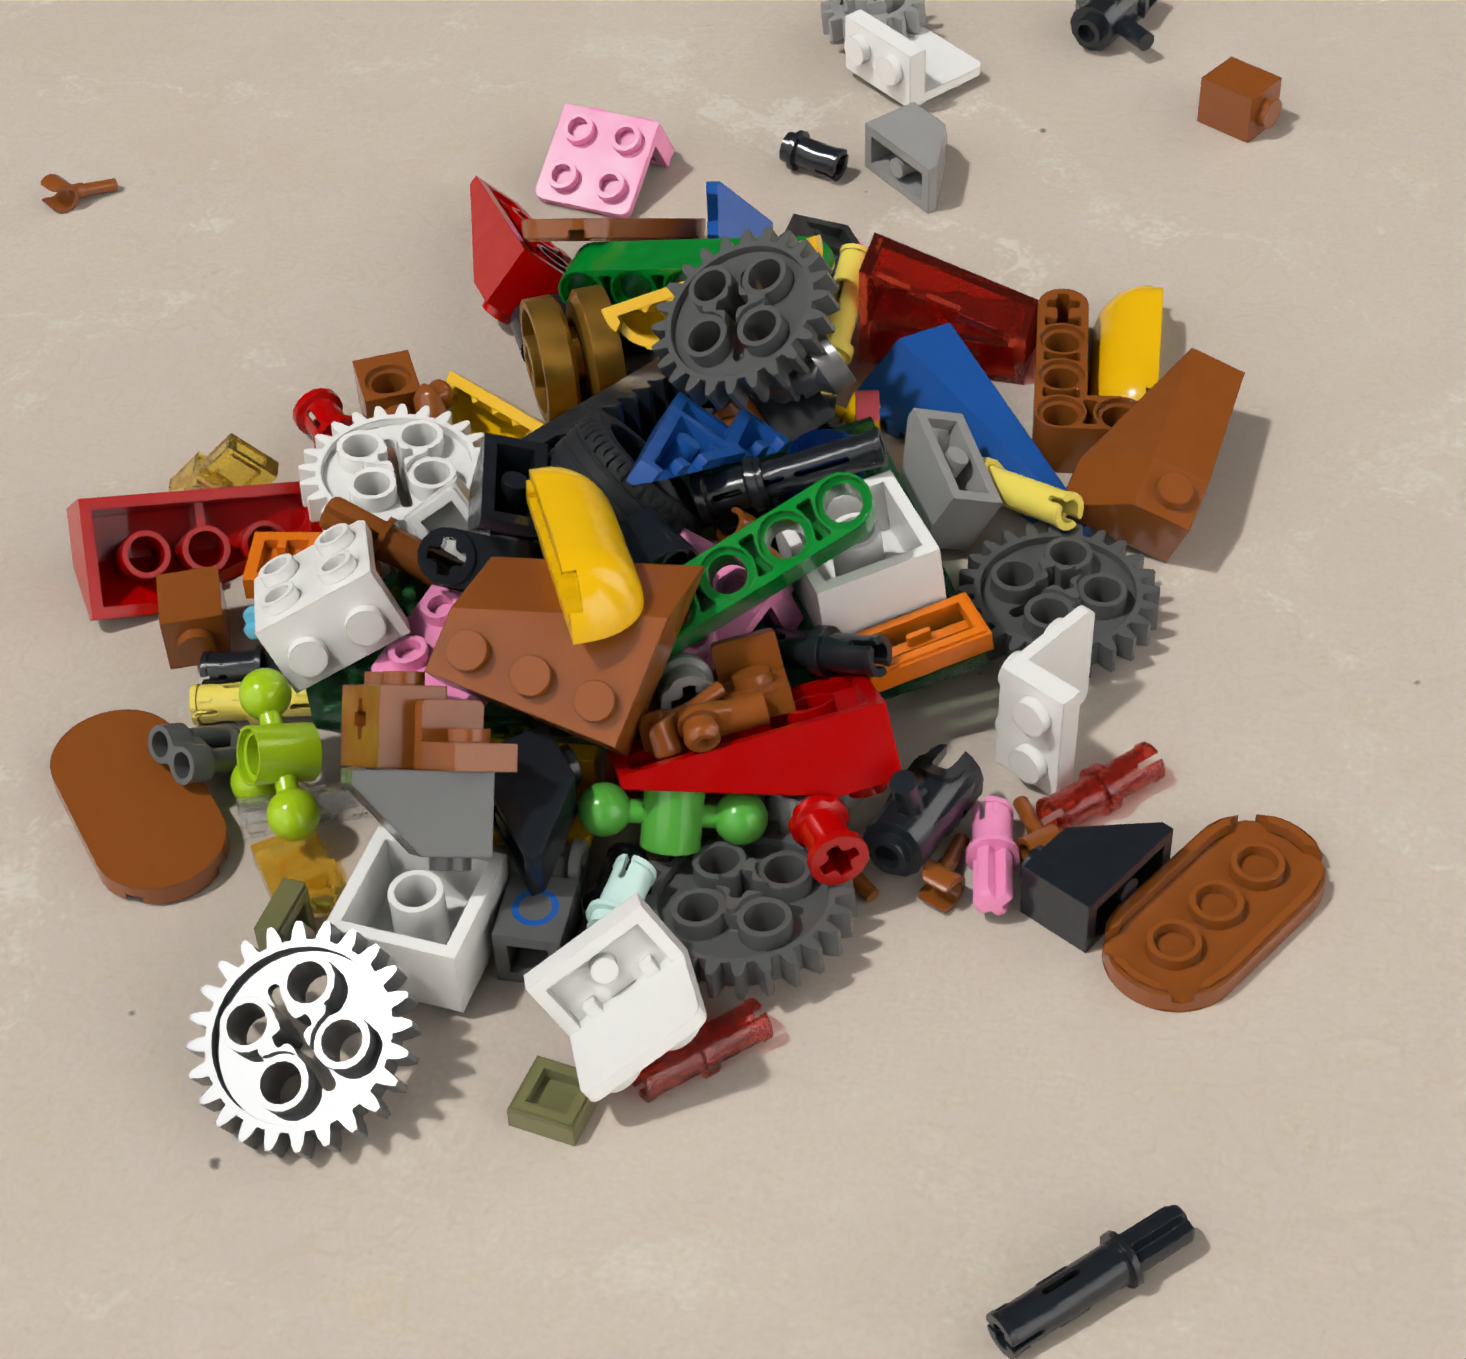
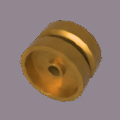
(569, 351)

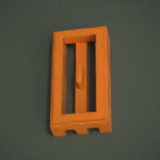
(928, 650)

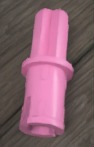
(992, 855)

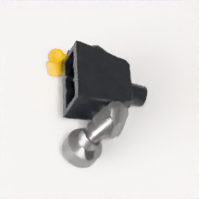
(804, 405)

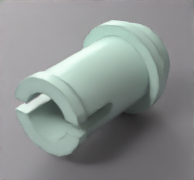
(622, 885)

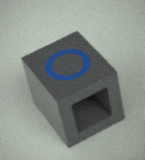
(534, 926)

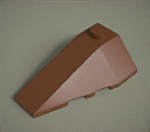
(1159, 457)

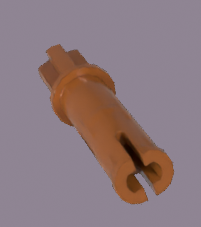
(390, 542)

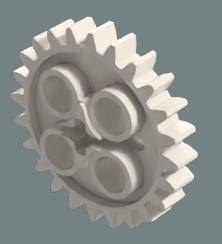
(357, 466)

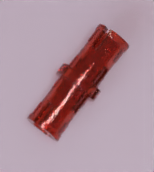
(1102, 787)
(703, 1055)

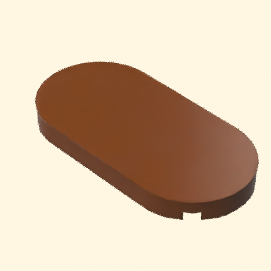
(612, 229)
(131, 813)
(1213, 913)

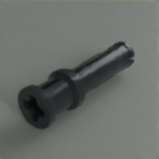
(752, 477)

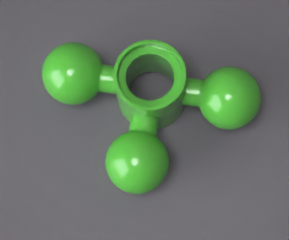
(671, 819)

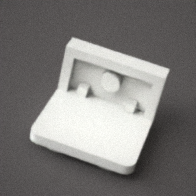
(901, 66)
(325, 606)
(1042, 702)
(620, 996)

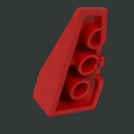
(504, 262)
(134, 537)
(828, 746)

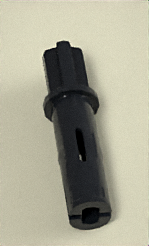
(1088, 1280)

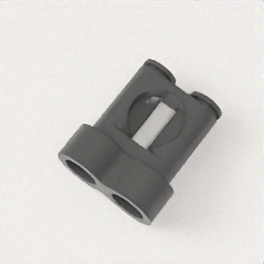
(196, 751)

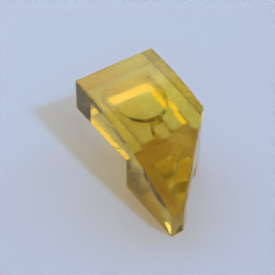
(228, 465)
(303, 862)

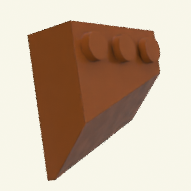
(515, 650)

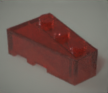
(913, 291)

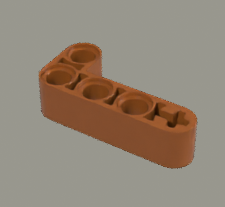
(1063, 414)

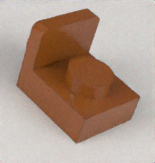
(753, 664)
(453, 739)

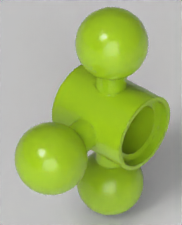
(277, 756)

